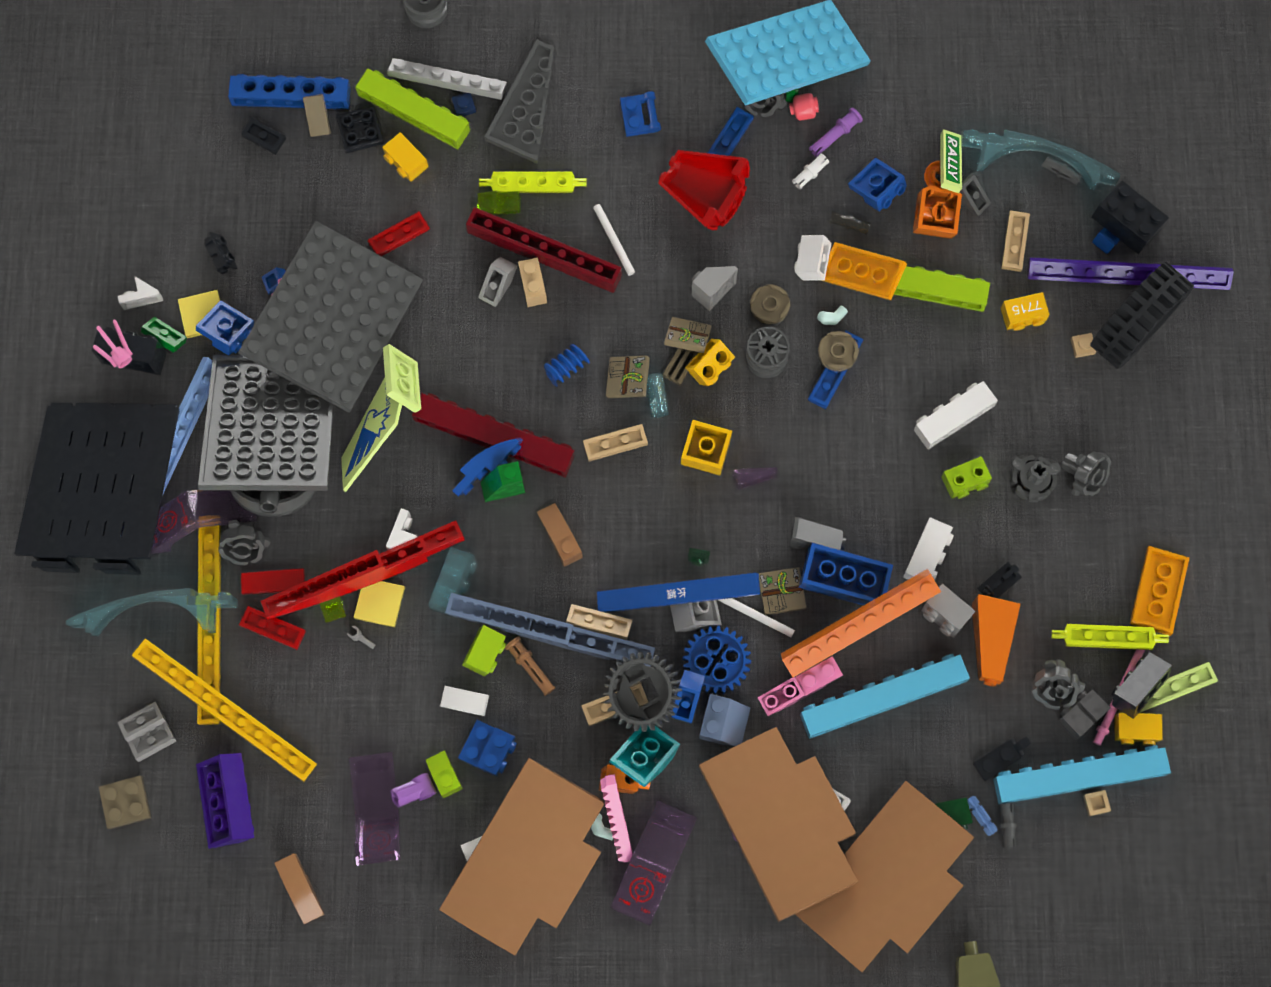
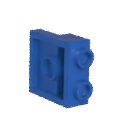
(878, 184)
(225, 327)
(488, 748)

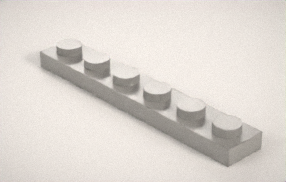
(447, 78)

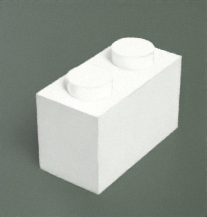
(812, 257)

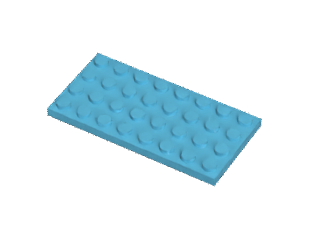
(787, 51)

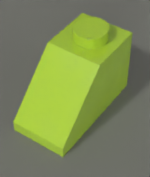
(443, 774)

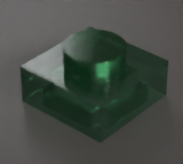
(698, 556)

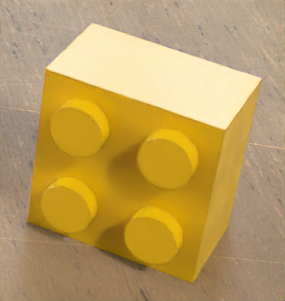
(706, 447)

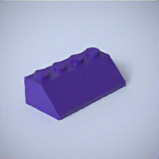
(225, 800)

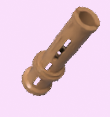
(523, 655)

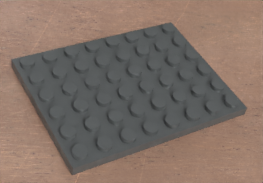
(331, 316)
(263, 431)

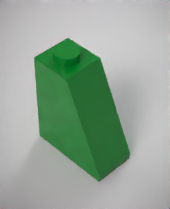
(503, 482)

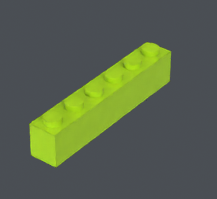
(412, 108)
(943, 288)

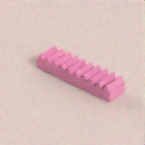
(616, 818)

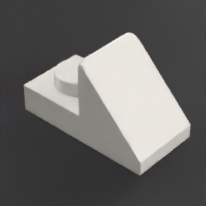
(143, 296)
(398, 534)

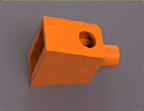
(623, 787)

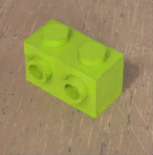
(966, 477)
(484, 651)

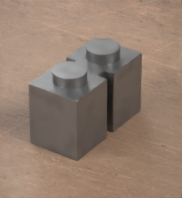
(1084, 713)

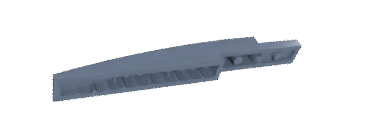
(544, 629)

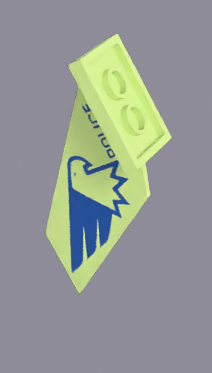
(382, 416)

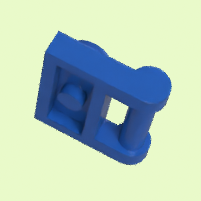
(633, 114)

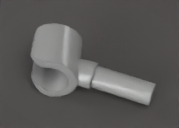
(360, 637)

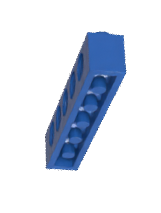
(279, 97)

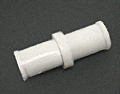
(810, 171)

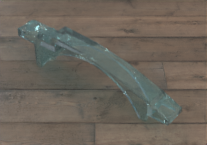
(995, 146)
(200, 605)

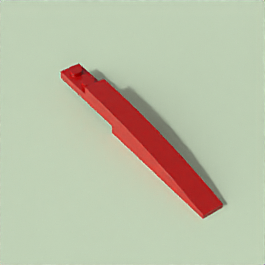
(362, 571)

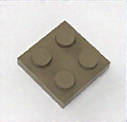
(124, 802)

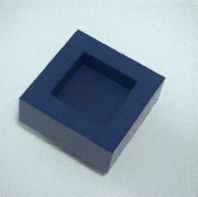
(463, 104)

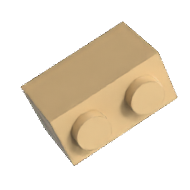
(532, 282)

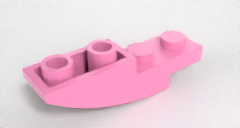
(800, 686)

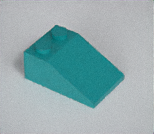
(645, 754)

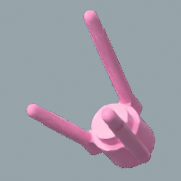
(120, 356)

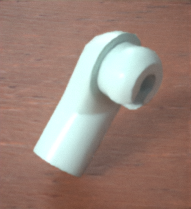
(831, 318)
(599, 830)

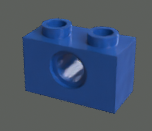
(691, 688)

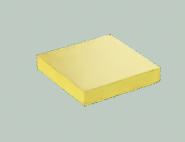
(195, 308)
(380, 603)

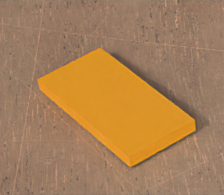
(864, 271)
(1159, 590)

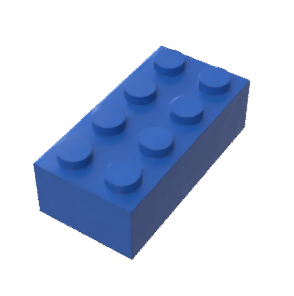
(844, 575)

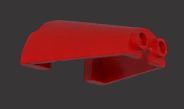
(707, 185)

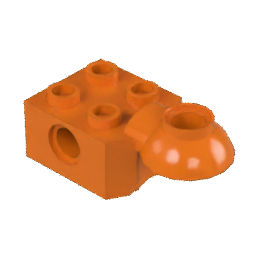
(936, 207)

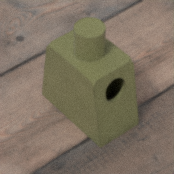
(975, 968)

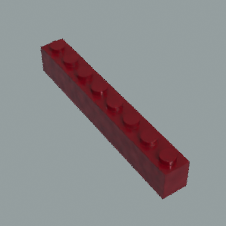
(547, 250)
(488, 432)

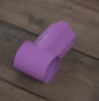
(418, 788)

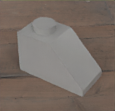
(497, 281)

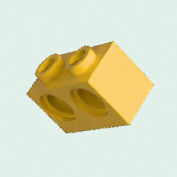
(708, 360)

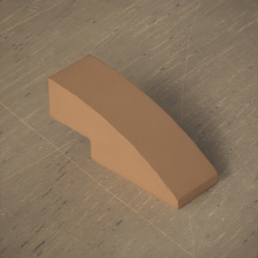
(299, 888)

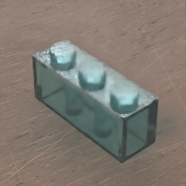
(452, 578)

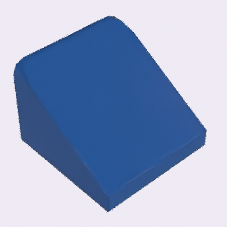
(1105, 240)
(271, 279)

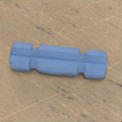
(981, 816)

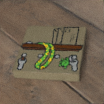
(687, 335)
(627, 376)
(781, 591)

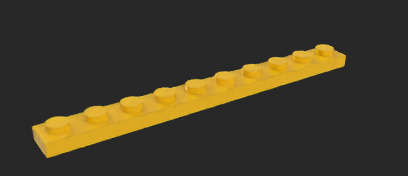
(209, 643)
(224, 710)

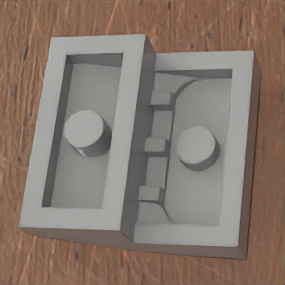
(146, 731)

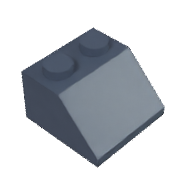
(724, 721)

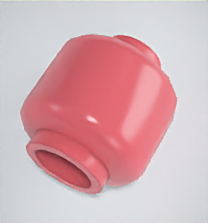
(804, 106)

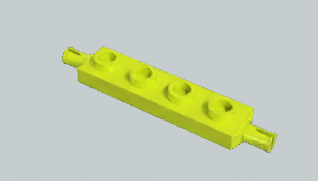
(533, 182)
(1109, 636)

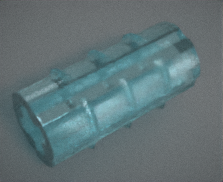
(657, 396)

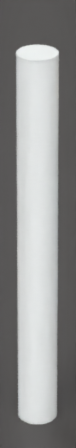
(614, 240)
(758, 616)

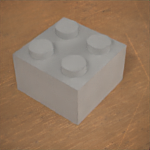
(947, 611)

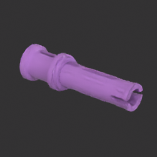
(842, 127)

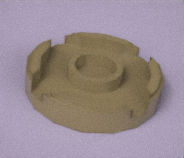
(770, 304)
(838, 351)

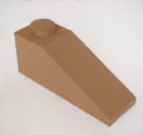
(560, 535)

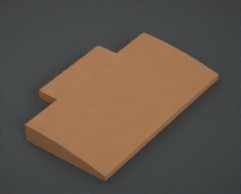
(783, 821)
(527, 859)
(900, 879)

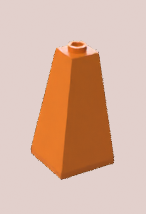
(993, 634)

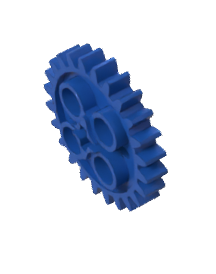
(733, 670)

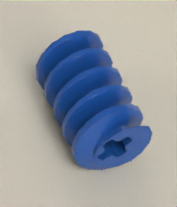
(565, 363)

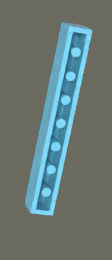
(884, 696)
(1081, 775)

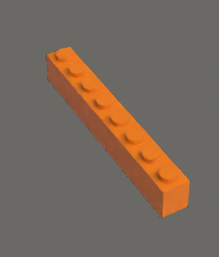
(860, 623)

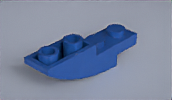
(490, 459)

